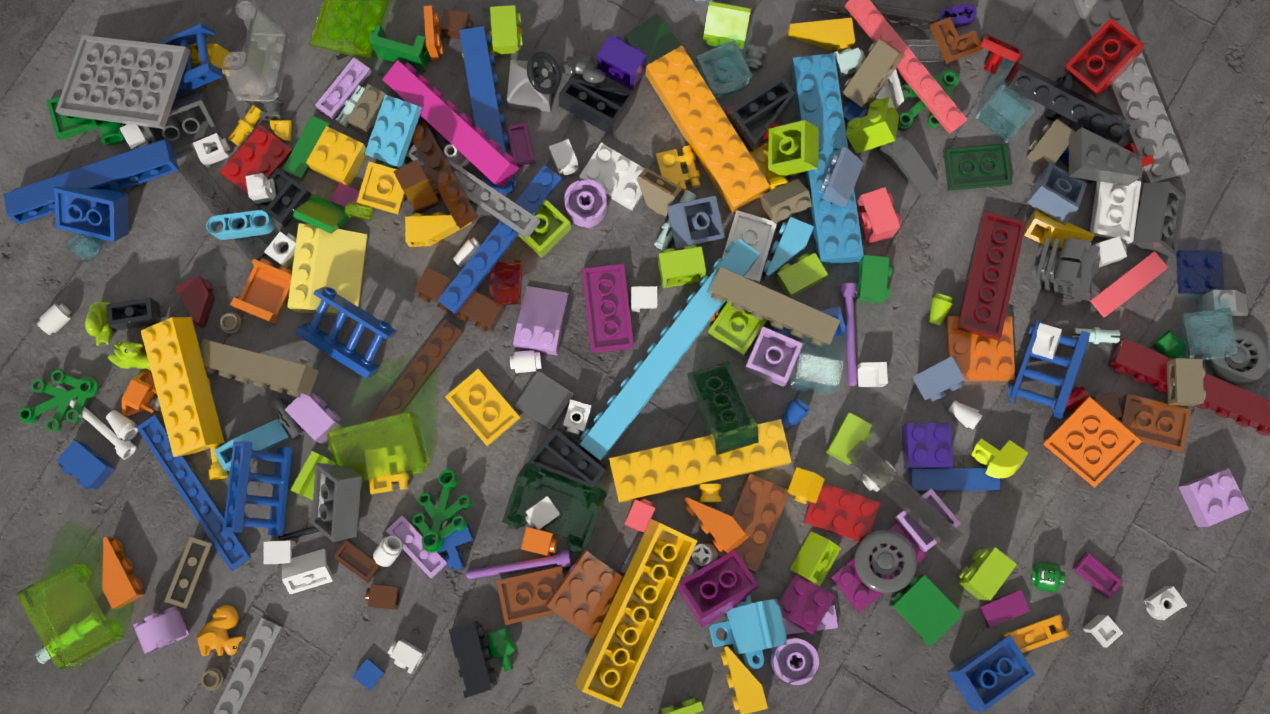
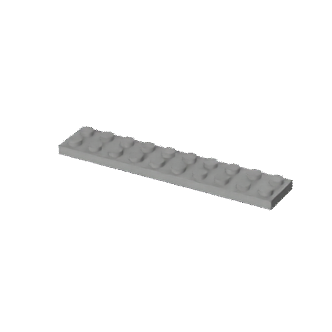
(1138, 99)

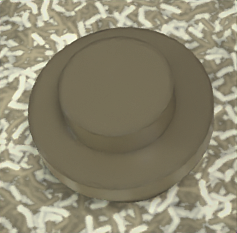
(230, 322)
(212, 679)

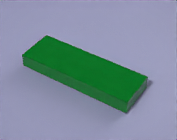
(296, 163)

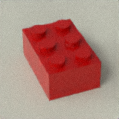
(1104, 58)

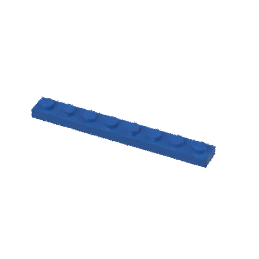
(497, 243)
(194, 493)

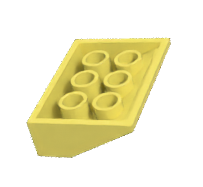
(326, 261)

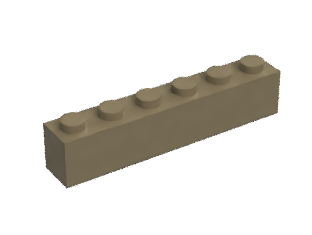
(773, 306)
(258, 368)

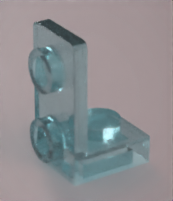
(83, 247)

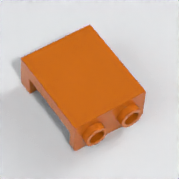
(264, 291)

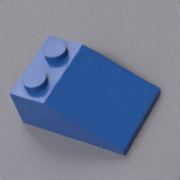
(92, 212)
(991, 674)

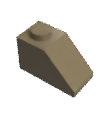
(657, 191)

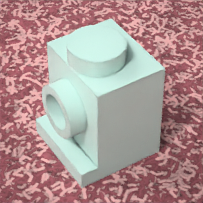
(848, 61)

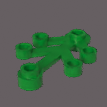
(945, 85)
(62, 400)
(441, 514)

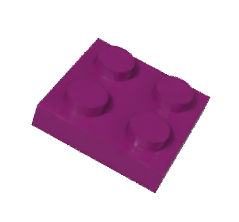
(805, 604)

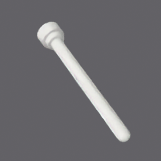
(124, 448)

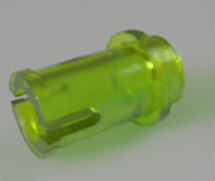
(359, 211)

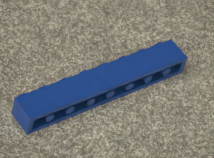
(483, 92)
(111, 174)

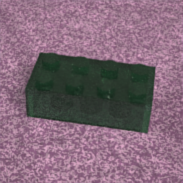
(723, 408)

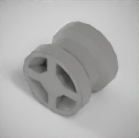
(699, 554)

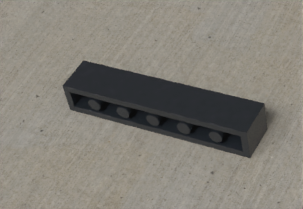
(1067, 102)

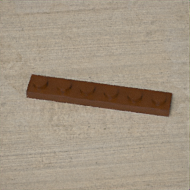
(443, 175)
(418, 371)

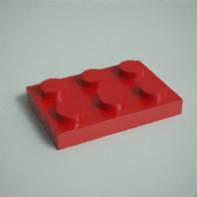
(257, 155)
(842, 513)

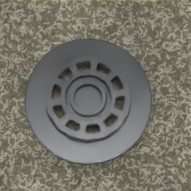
(1227, 366)
(885, 561)

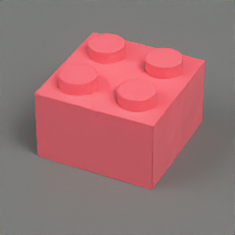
(877, 216)

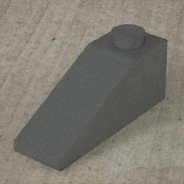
(908, 164)

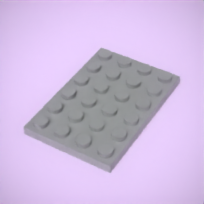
(123, 81)

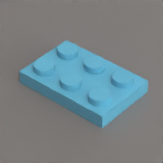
(393, 131)

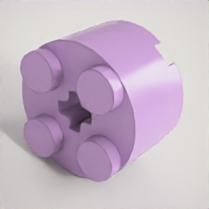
(585, 191)
(161, 630)
(805, 667)

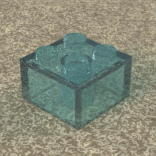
(724, 70)
(1005, 113)
(1209, 334)
(816, 374)

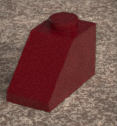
(197, 299)

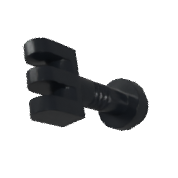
(1066, 81)

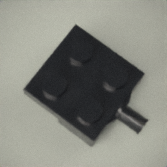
(288, 198)

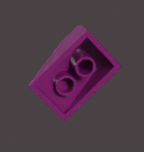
(717, 588)

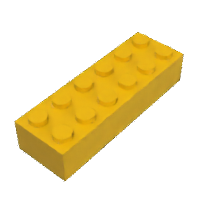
(182, 386)

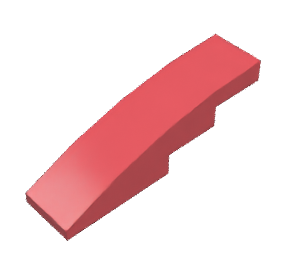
(1129, 284)

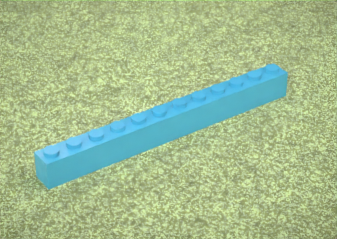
(663, 356)

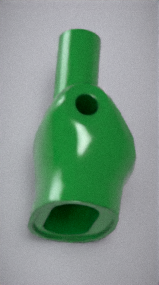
(111, 133)
(1170, 345)
(502, 647)

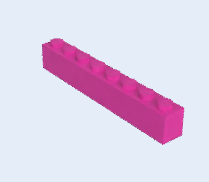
(451, 124)

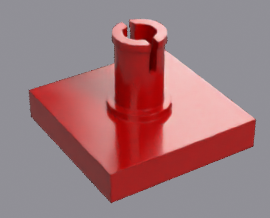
(999, 50)

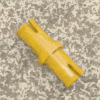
(245, 125)

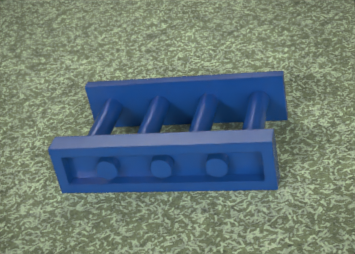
(206, 71)
(329, 342)
(1065, 384)
(238, 483)

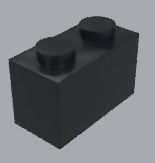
(133, 313)

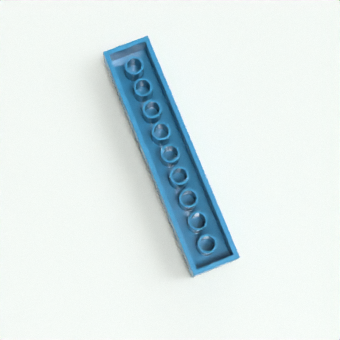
(819, 102)

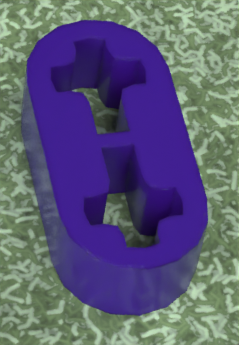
(956, 12)

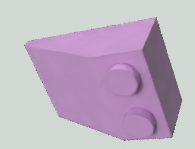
(541, 320)

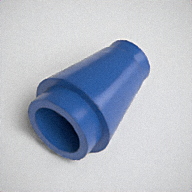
(794, 413)

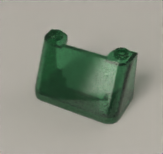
(576, 503)

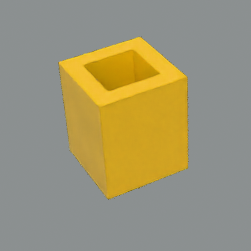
(805, 486)

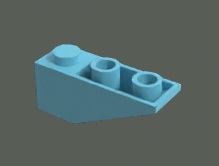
(793, 242)
(262, 438)

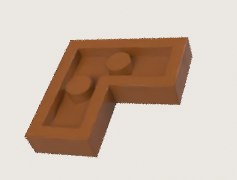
(951, 44)

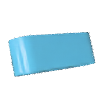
(231, 221)

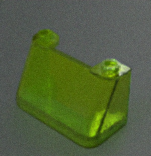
(381, 446)
(69, 617)

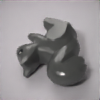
(583, 65)

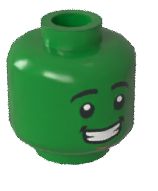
(1047, 576)

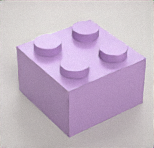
(773, 356)
(314, 417)
(1213, 498)
(919, 536)

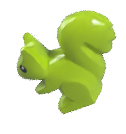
(97, 323)
(129, 356)

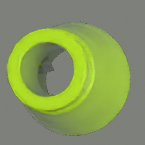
(939, 309)

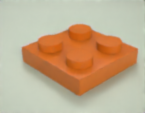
(433, 33)

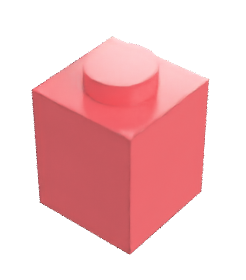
(640, 515)

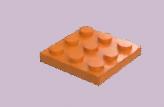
(980, 356)
(1092, 441)

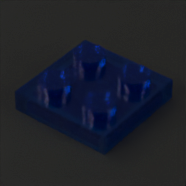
(1199, 271)

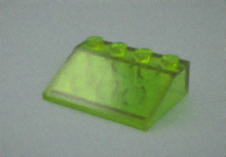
(347, 26)

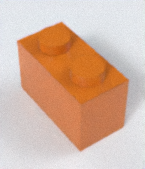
(539, 541)

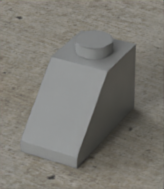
(1226, 299)

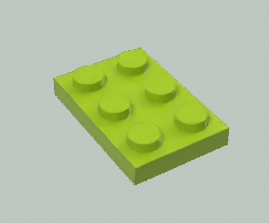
(736, 328)

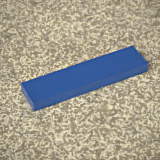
(953, 479)

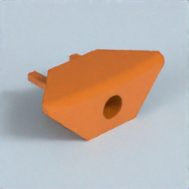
(138, 394)

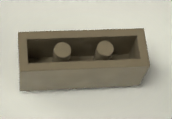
(872, 73)
(188, 572)

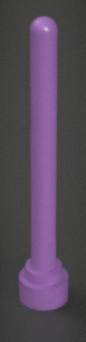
(848, 292)
(562, 559)

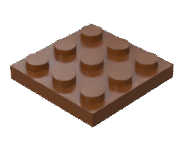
(586, 593)

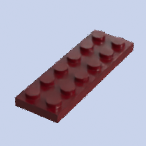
(991, 276)

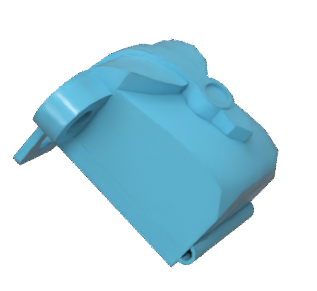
(752, 629)

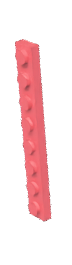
(910, 67)

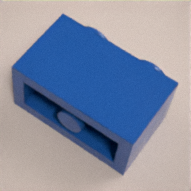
(85, 465)

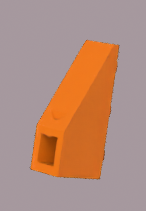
(724, 528)
(118, 579)

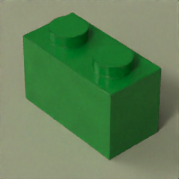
(873, 279)

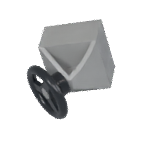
(532, 83)

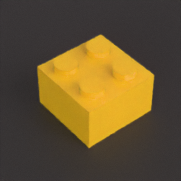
(337, 156)

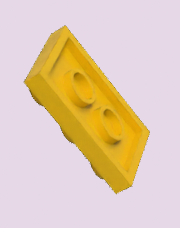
(482, 407)

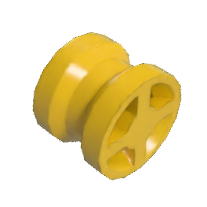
(710, 493)

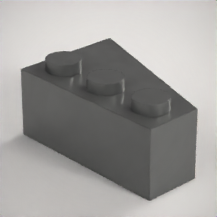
(1102, 160)

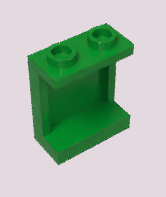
(392, 51)
(925, 609)

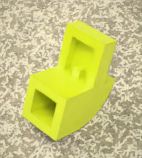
(1000, 463)

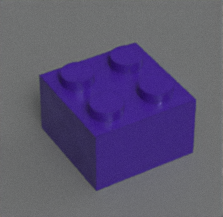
(622, 62)
(927, 445)

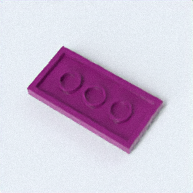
(607, 308)
(852, 586)

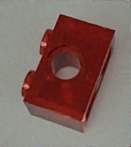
(506, 282)

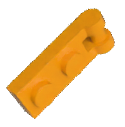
(1038, 633)

